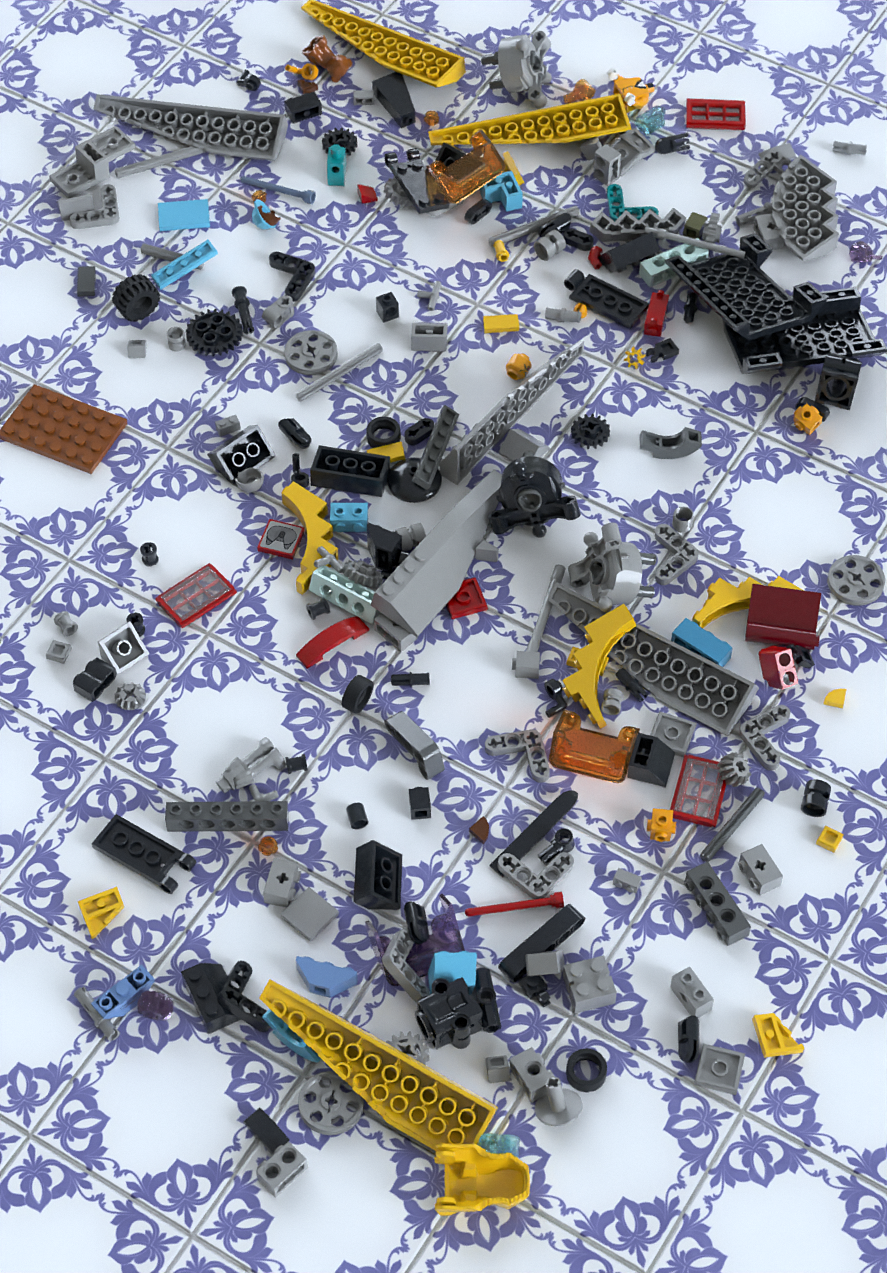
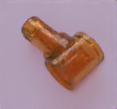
(581, 90)

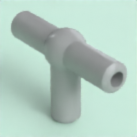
(433, 296)
(327, 559)
(257, 797)

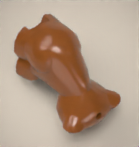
(320, 55)

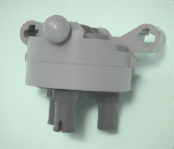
(522, 66)
(612, 569)

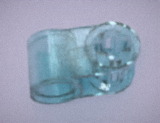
(651, 120)
(500, 1143)

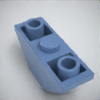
(324, 977)
(124, 994)

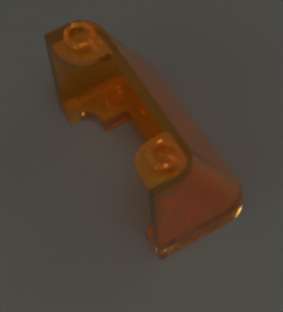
(469, 171)
(591, 751)

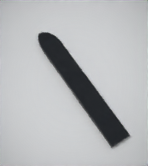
(539, 828)

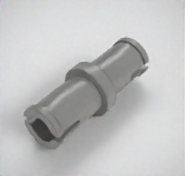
(849, 148)
(562, 315)

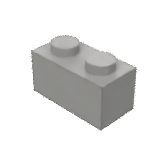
(364, 97)
(227, 425)
(627, 880)

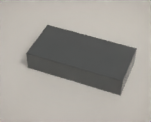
(86, 281)

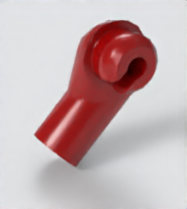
(593, 257)

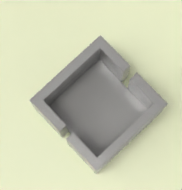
(591, 982)

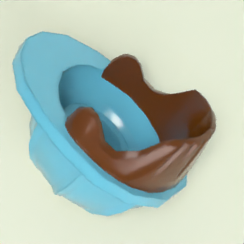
(263, 217)

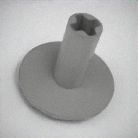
(559, 1105)

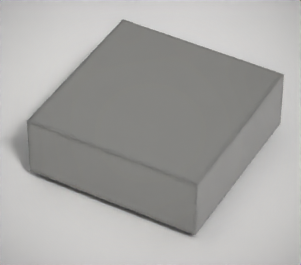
(58, 651)

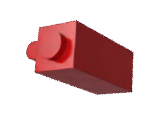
(656, 314)

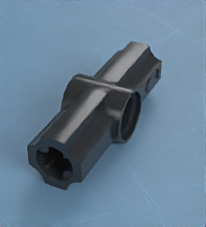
(484, 989)

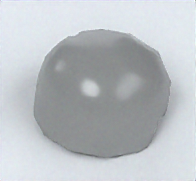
(250, 480)

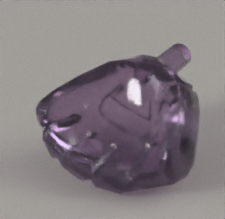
(862, 252)

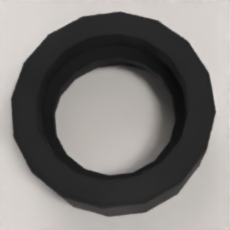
(383, 423)
(357, 694)
(591, 1055)

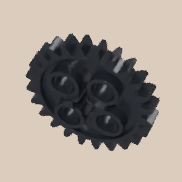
(214, 332)

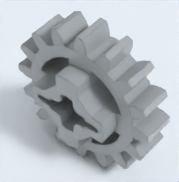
(396, 193)
(712, 229)
(362, 573)
(408, 1045)

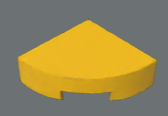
(835, 698)

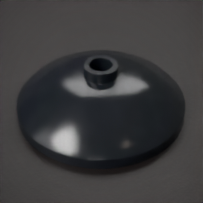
(403, 487)

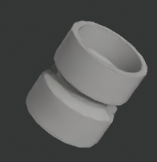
(549, 245)
(412, 536)

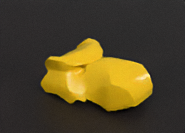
(480, 1179)

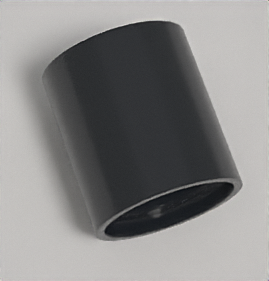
(357, 816)

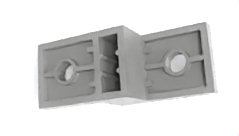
(92, 162)

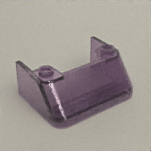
(444, 937)

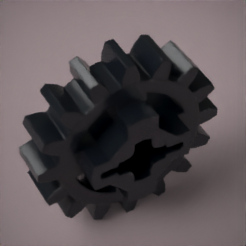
(341, 138)
(590, 431)

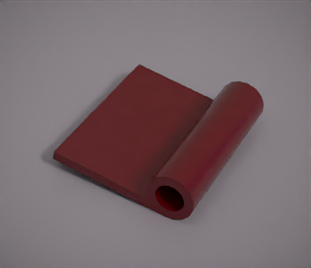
(783, 616)

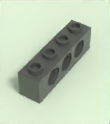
(717, 893)

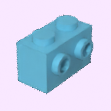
(349, 517)

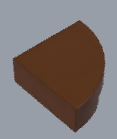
(307, 87)
(480, 830)

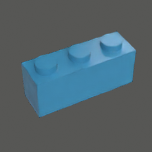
(701, 642)

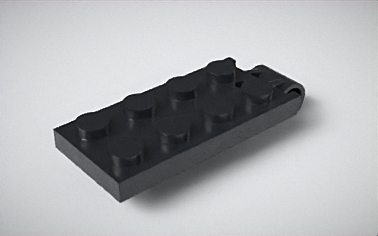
(605, 298)

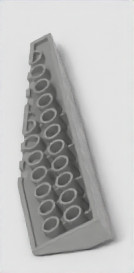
(224, 129)
(505, 415)
(440, 562)
(668, 669)

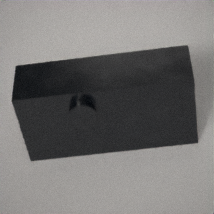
(350, 471)

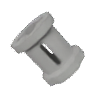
(66, 624)

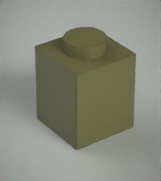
(694, 226)

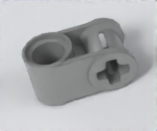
(277, 313)

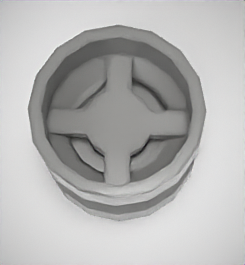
(176, 339)
(612, 700)

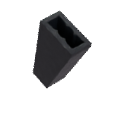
(395, 98)

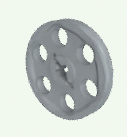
(306, 357)
(855, 573)
(320, 1105)

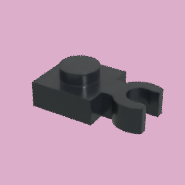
(663, 349)
(801, 656)

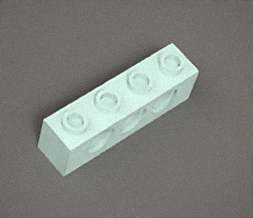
(656, 271)
(344, 593)

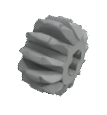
(734, 769)

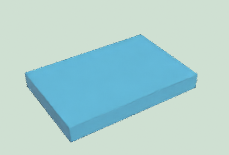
(183, 215)

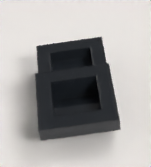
(266, 1130)

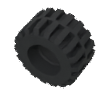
(136, 297)

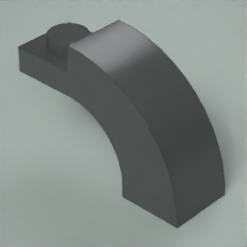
(671, 446)

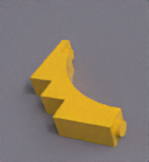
(310, 512)

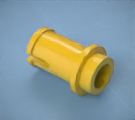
(501, 253)

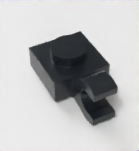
(535, 987)

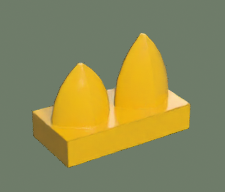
(511, 166)

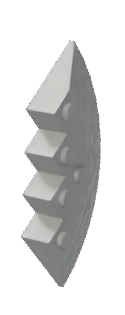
(806, 209)

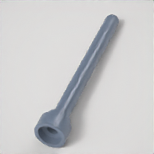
(307, 196)

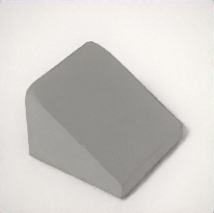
(137, 348)
(486, 552)
(497, 1069)

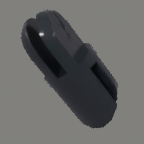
(670, 144)
(559, 223)
(295, 432)
(416, 922)
(688, 1039)

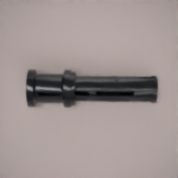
(242, 303)

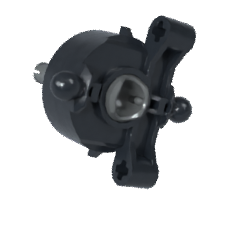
(531, 496)

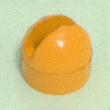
(583, 309)

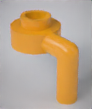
(305, 71)

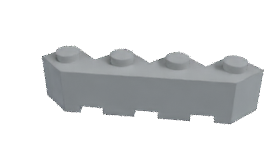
(630, 228)

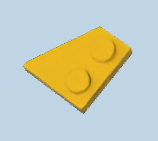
(100, 910)
(774, 1036)

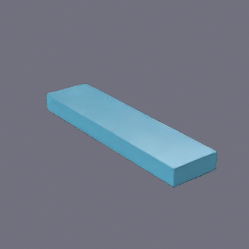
(184, 264)

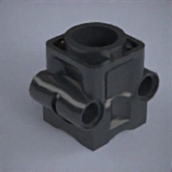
(838, 381)
(448, 1014)

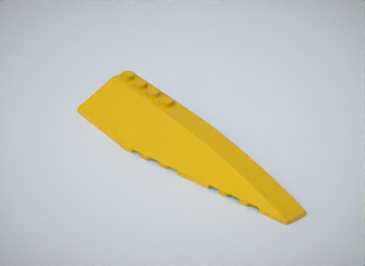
(390, 47)
(546, 125)
(390, 1081)

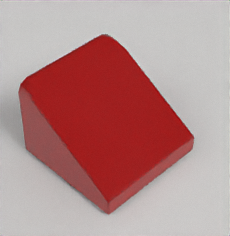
(366, 193)

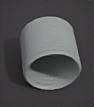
(683, 526)

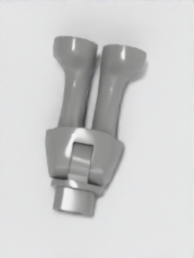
(239, 775)

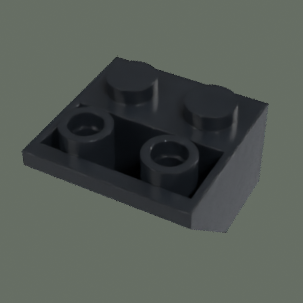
(384, 547)
(650, 760)

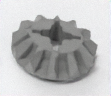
(131, 702)

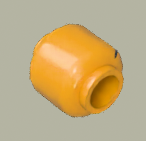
(518, 366)

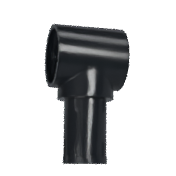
(556, 846)

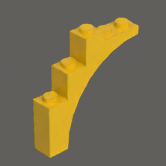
(726, 598)
(601, 636)

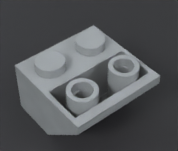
(429, 336)

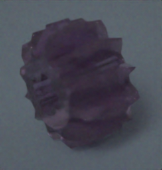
(155, 1005)

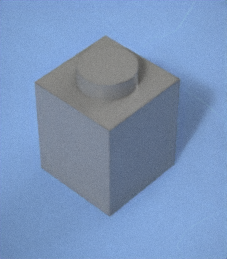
(526, 664)

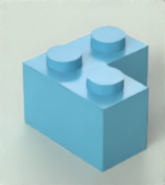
(503, 188)

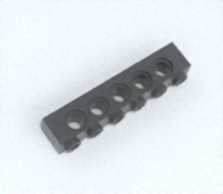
(227, 816)

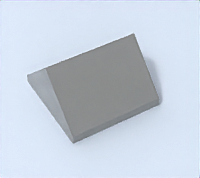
(73, 205)
(518, 442)
(122, 648)

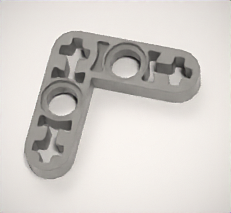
(776, 164)
(103, 214)
(680, 555)
(759, 732)
(524, 744)
(534, 880)
(395, 963)

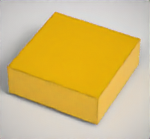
(829, 839)

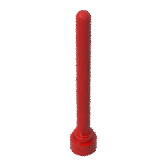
(555, 900)

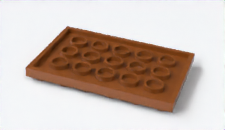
(62, 428)

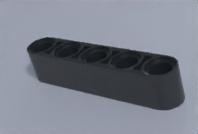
(543, 940)

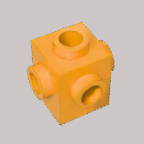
(807, 419)
(661, 825)

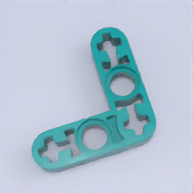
(620, 209)

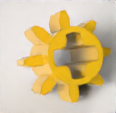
(630, 356)

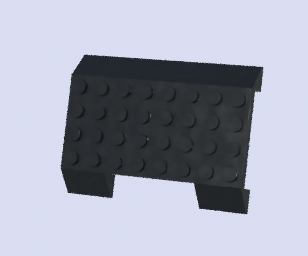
(746, 294)
(835, 329)

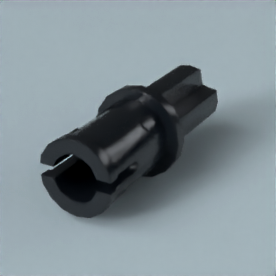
(690, 307)
(410, 679)
(631, 684)

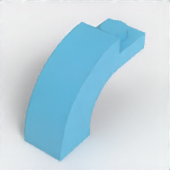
(289, 1037)

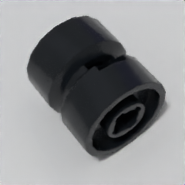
(816, 798)

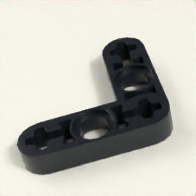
(281, 261)
(235, 996)

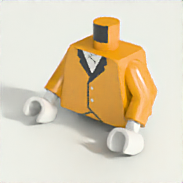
(632, 90)

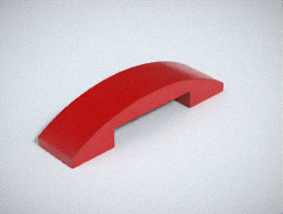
(330, 638)

